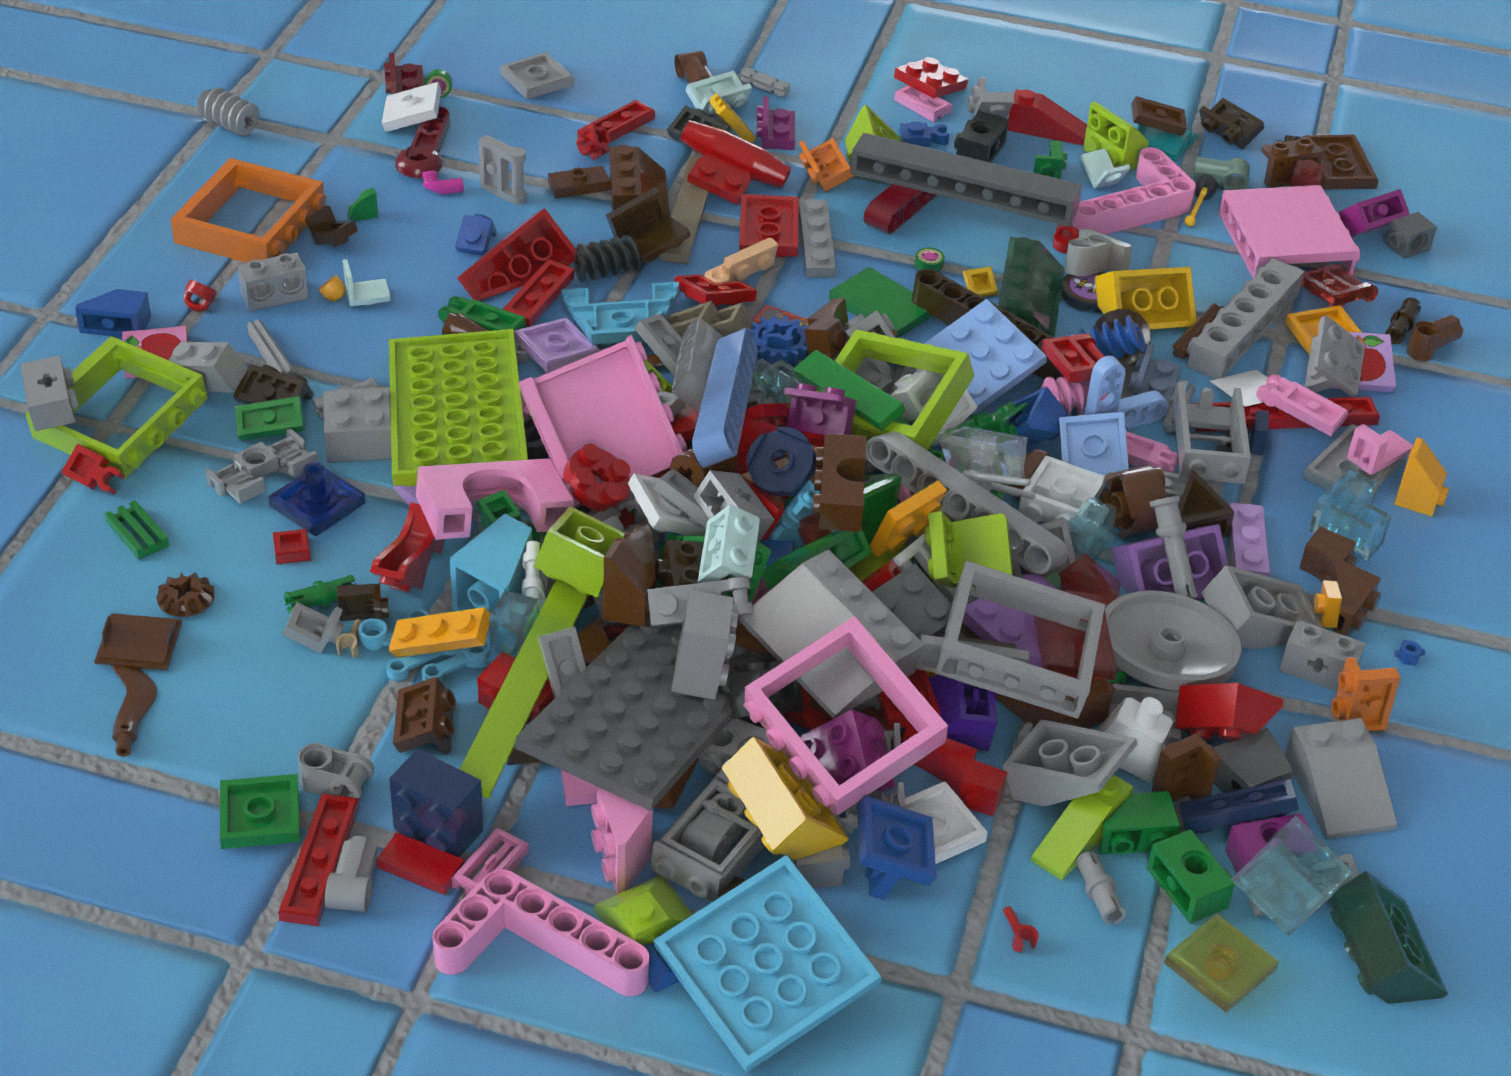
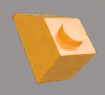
(1422, 481)

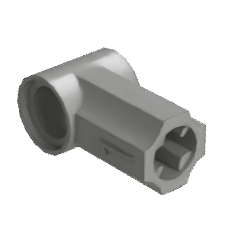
(352, 882)

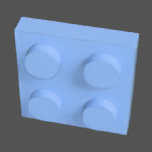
(1095, 442)

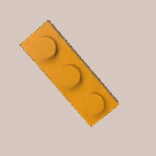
(440, 632)

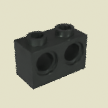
(785, 700)

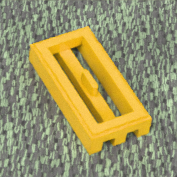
(731, 118)

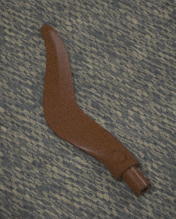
(138, 699)

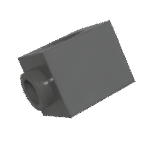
(1411, 235)

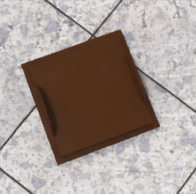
(138, 641)

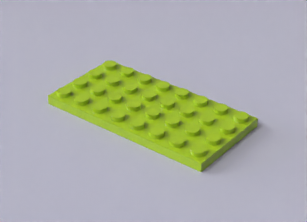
(454, 401)

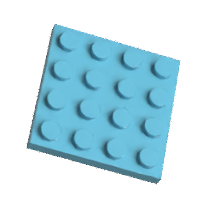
(767, 963)

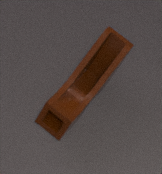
(1332, 559)

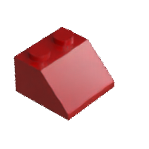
(1224, 710)

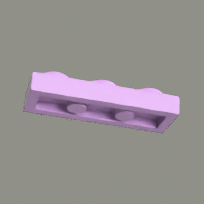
(1249, 539)

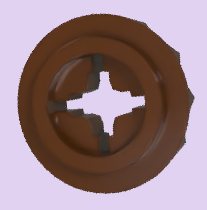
(192, 602)

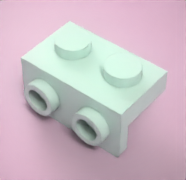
(725, 85)

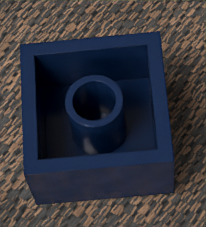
(436, 803)

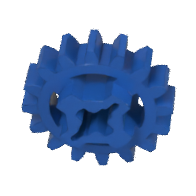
(780, 340)

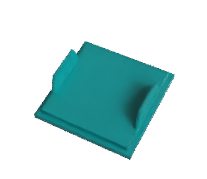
(1171, 144)

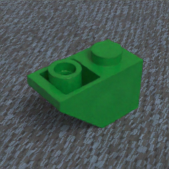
(1139, 823)

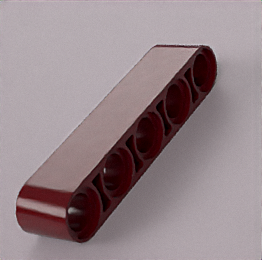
(895, 207)

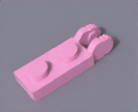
(1302, 404)

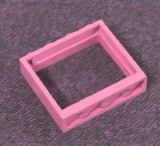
(803, 763)

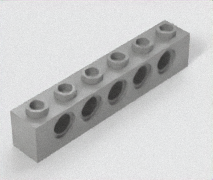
(1244, 319)

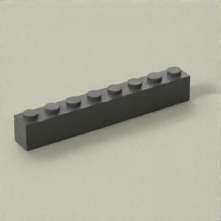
(966, 179)

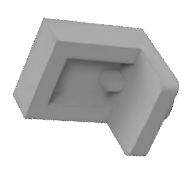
(312, 627)

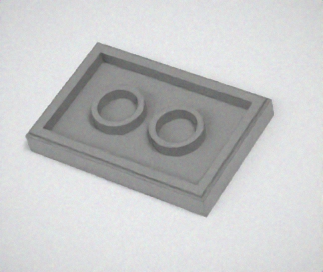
(1334, 464)

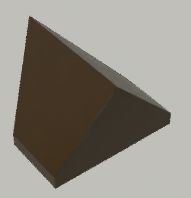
(1203, 506)

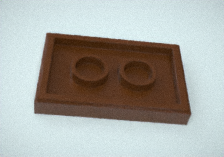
(1344, 162)

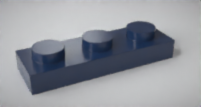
(1239, 806)

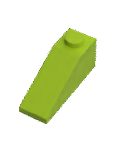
(1080, 828)

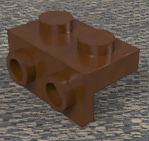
(1186, 769)

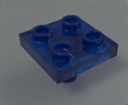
(316, 499)

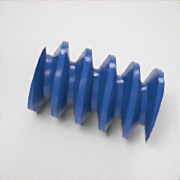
(1120, 339)

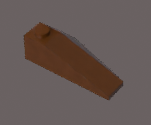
(628, 575)

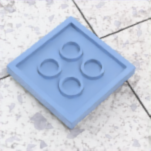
(996, 349)

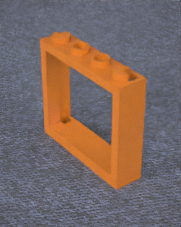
(191, 220)

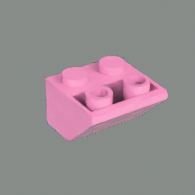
(622, 837)

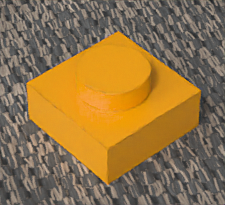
(1328, 604)

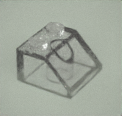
(984, 451)

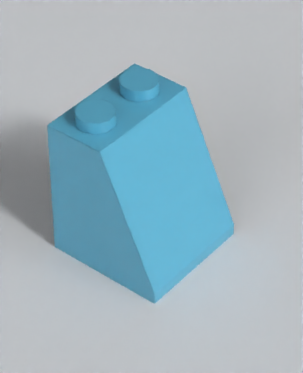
(489, 565)

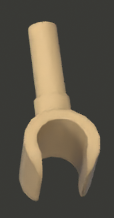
(349, 640)

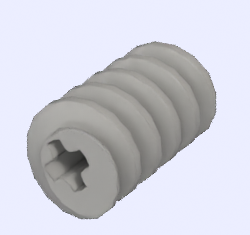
(228, 111)

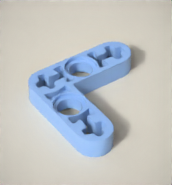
(1109, 377)

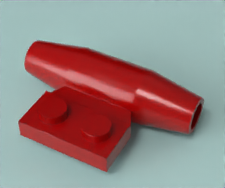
(730, 162)

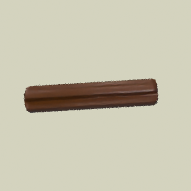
(1181, 345)

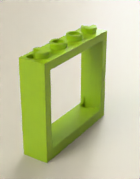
(952, 363)
(97, 371)

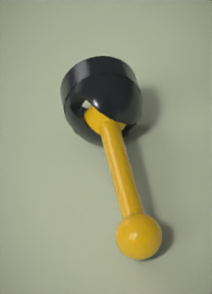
(1202, 193)

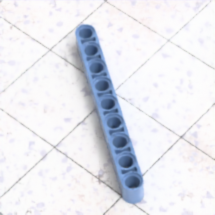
(725, 398)

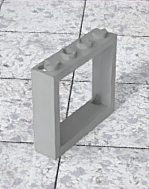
(1013, 676)

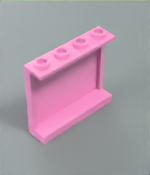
(1286, 225)
(607, 404)

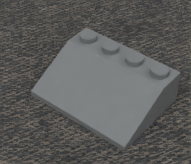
(812, 604)

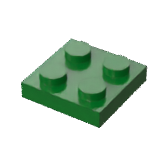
(259, 811)

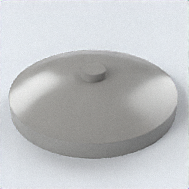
(1171, 640)

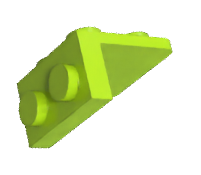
(976, 540)

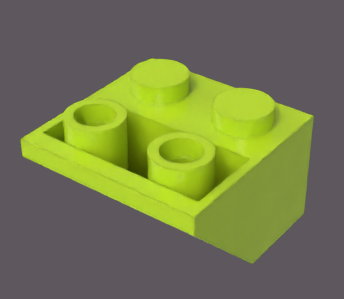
(1115, 135)

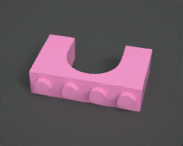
(448, 490)

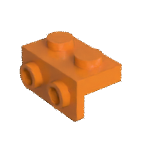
(826, 164)

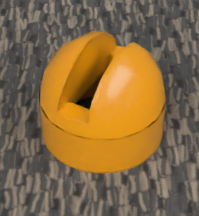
(333, 289)

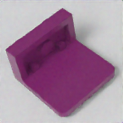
(848, 745)

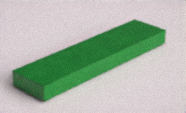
(871, 404)

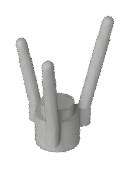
(987, 482)

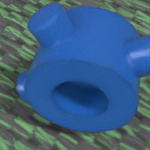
(1409, 652)

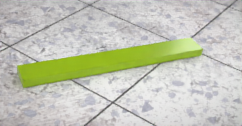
(520, 690)

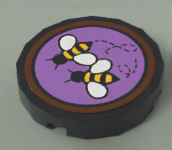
(1080, 292)

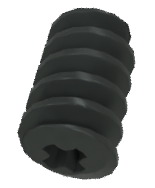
(606, 255)

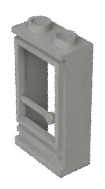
(1212, 464)
(691, 869)

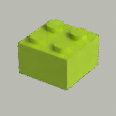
(576, 551)

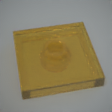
(1221, 962)

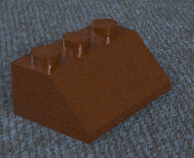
(633, 174)

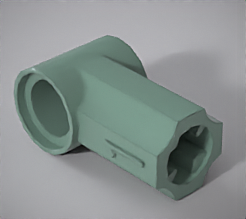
(1223, 171)

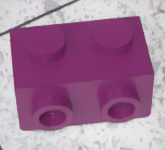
(820, 411)

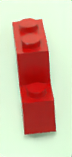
(408, 556)

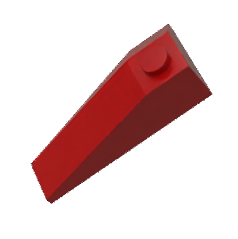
(518, 257)

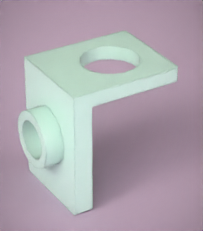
(1101, 170)
(364, 292)

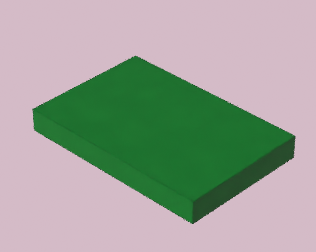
(873, 292)

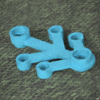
(374, 636)

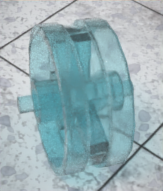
(1092, 528)

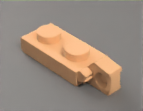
(745, 262)

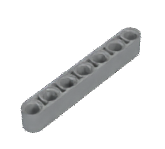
(928, 469)

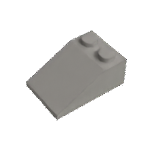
(1259, 606)
(1064, 762)
(1341, 778)

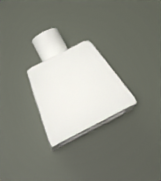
(1145, 724)

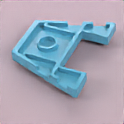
(615, 321)

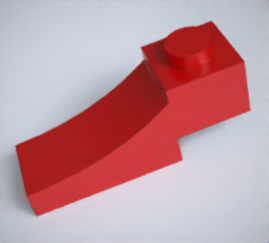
(974, 782)

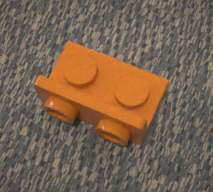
(1365, 694)

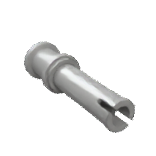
(1171, 530)

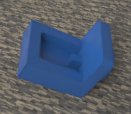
(475, 234)

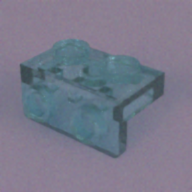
(774, 378)

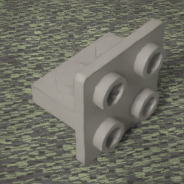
(1334, 359)

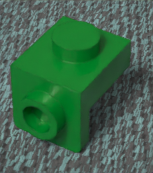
(1053, 163)

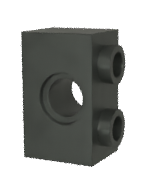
(982, 137)

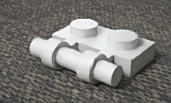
(536, 582)

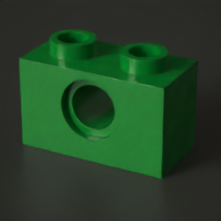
(1190, 876)

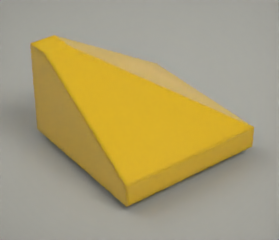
(981, 281)

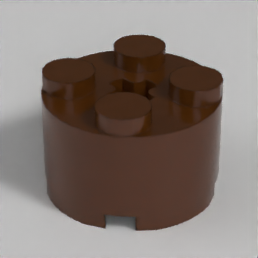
(1130, 493)

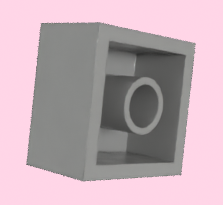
(357, 424)
(705, 645)

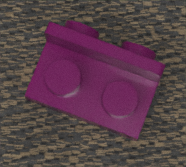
(775, 127)

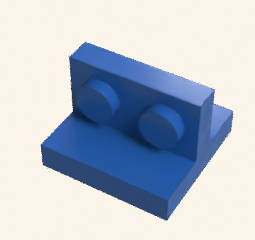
(894, 845)

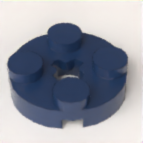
(794, 475)

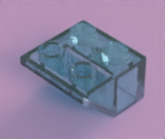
(1292, 875)

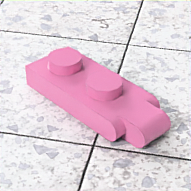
(1145, 451)

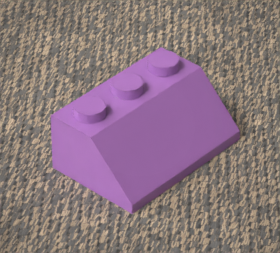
(1146, 567)

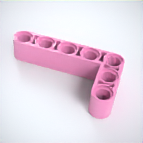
(1164, 194)
(544, 920)

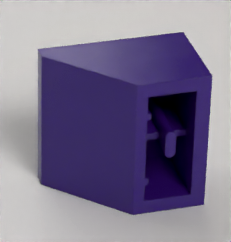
(966, 711)

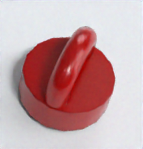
(1062, 237)
(201, 291)

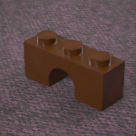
(840, 482)

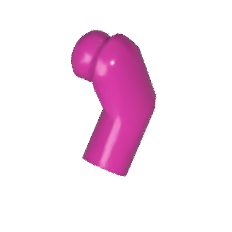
(441, 186)

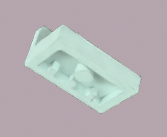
(729, 545)

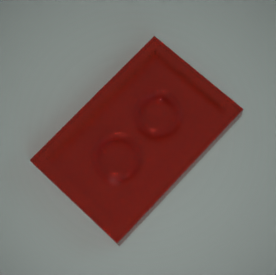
(1063, 645)

